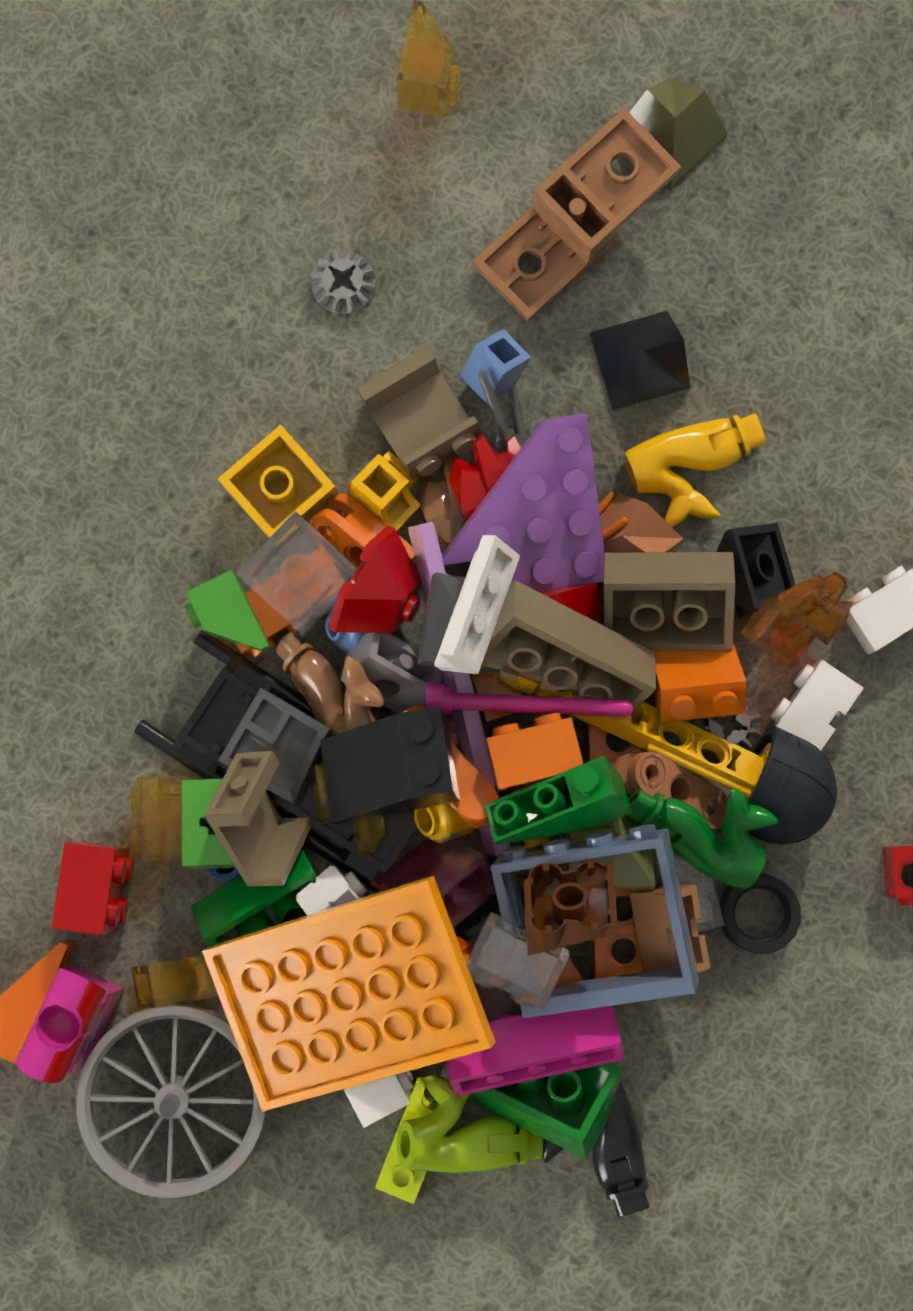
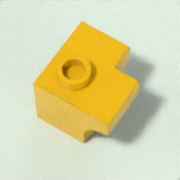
(386, 490)

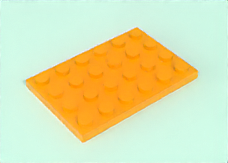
(349, 995)

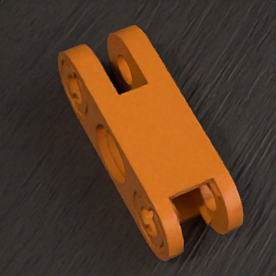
(350, 532)

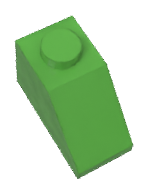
(226, 612)

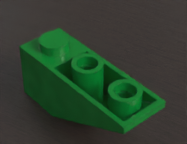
(561, 804)

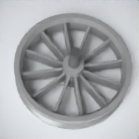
(171, 1098)

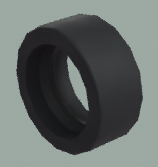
(782, 936)

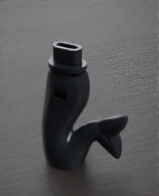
(617, 1158)

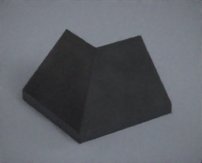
(641, 359)
(759, 565)

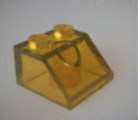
(427, 69)

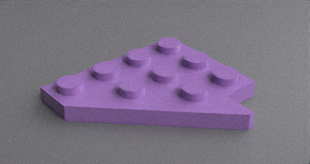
(544, 510)

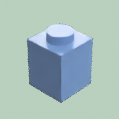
(501, 360)

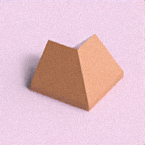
(643, 532)

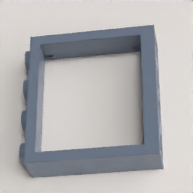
(612, 989)

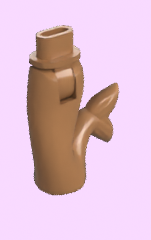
(322, 687)

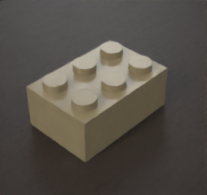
(671, 599)

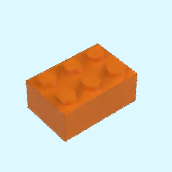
(532, 753)

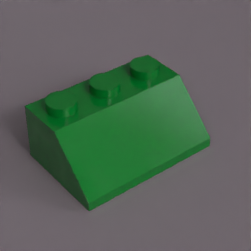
(245, 909)
(560, 1107)

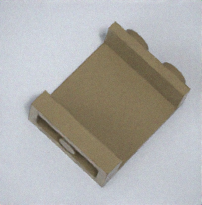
(419, 414)
(249, 825)

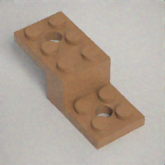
(576, 214)

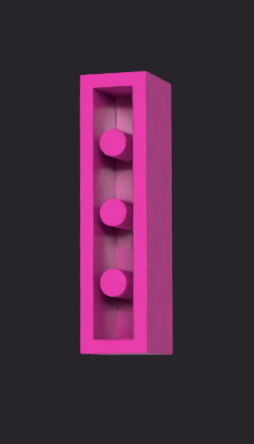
(538, 1049)

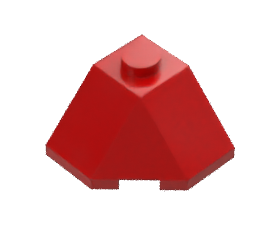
(381, 589)

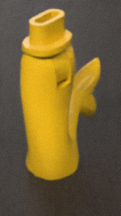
(695, 447)

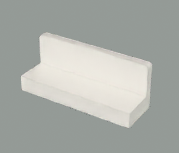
(478, 607)

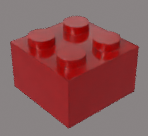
(92, 888)

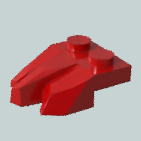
(475, 480)

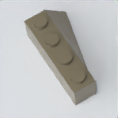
(567, 650)

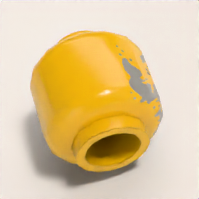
(441, 823)

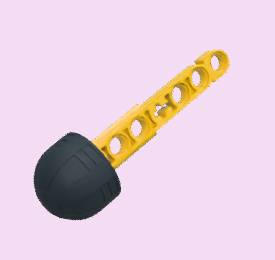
(779, 774)

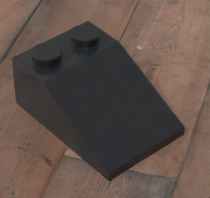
(390, 766)

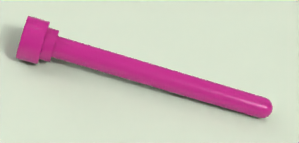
(445, 697)

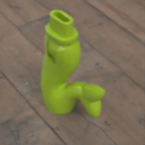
(476, 1147)

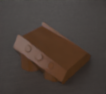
(569, 905)

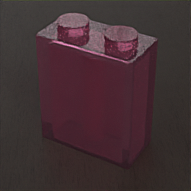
(458, 870)

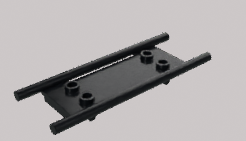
(214, 724)

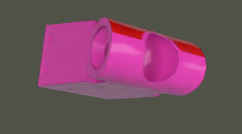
(68, 1024)

